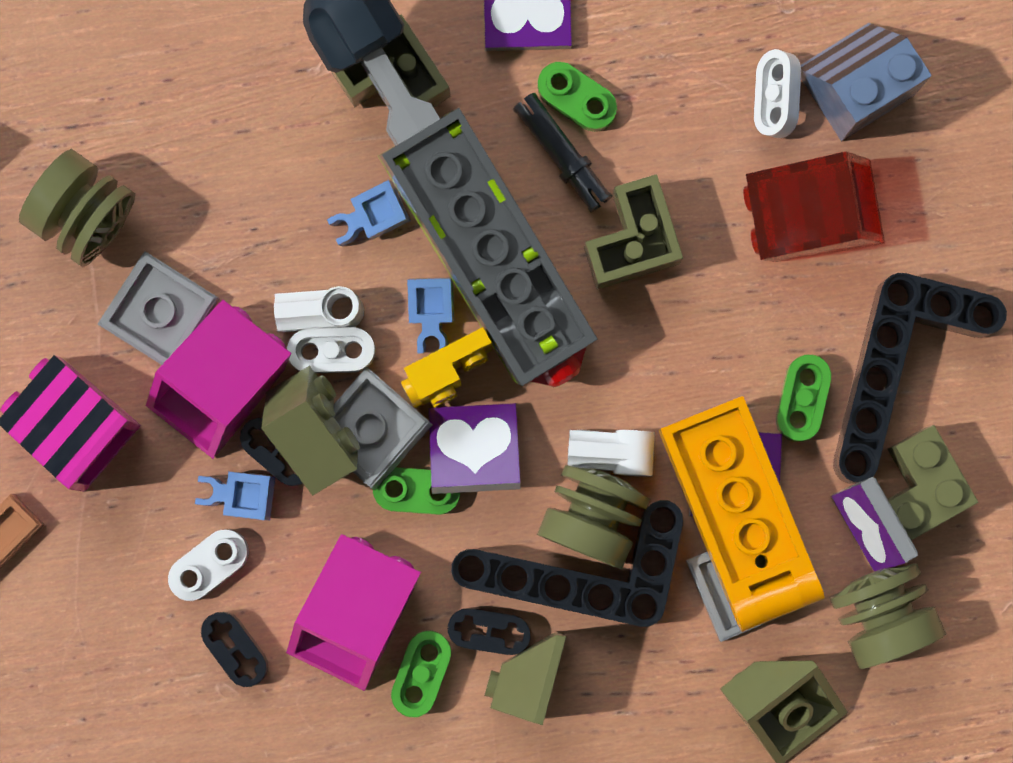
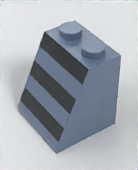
(863, 77)

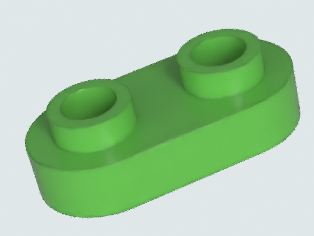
(574, 98)
(803, 398)
(415, 493)
(421, 673)

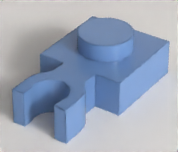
(375, 212)
(430, 304)
(242, 496)

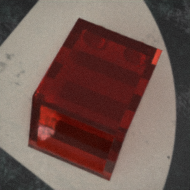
(814, 207)

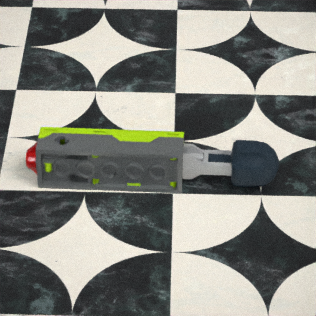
(460, 204)

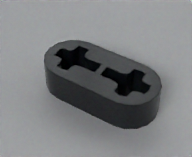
(264, 456)
(487, 642)
(226, 656)

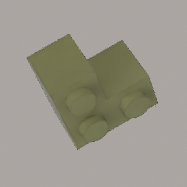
(411, 64)
(646, 239)
(306, 434)
(934, 482)

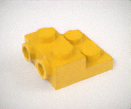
(435, 377)

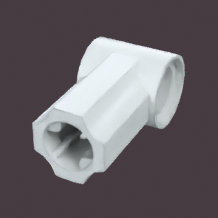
(313, 310)
(621, 452)

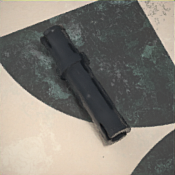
(573, 166)

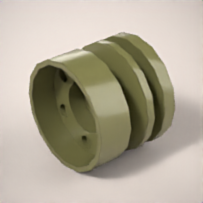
(71, 204)
(594, 515)
(887, 616)

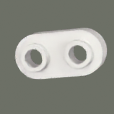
(777, 97)
(331, 349)
(207, 565)

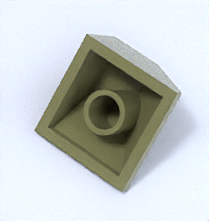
(527, 680)
(784, 704)

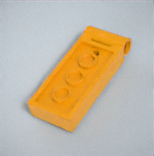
(741, 513)

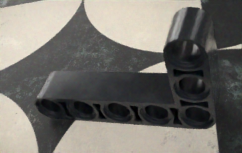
(892, 360)
(581, 583)

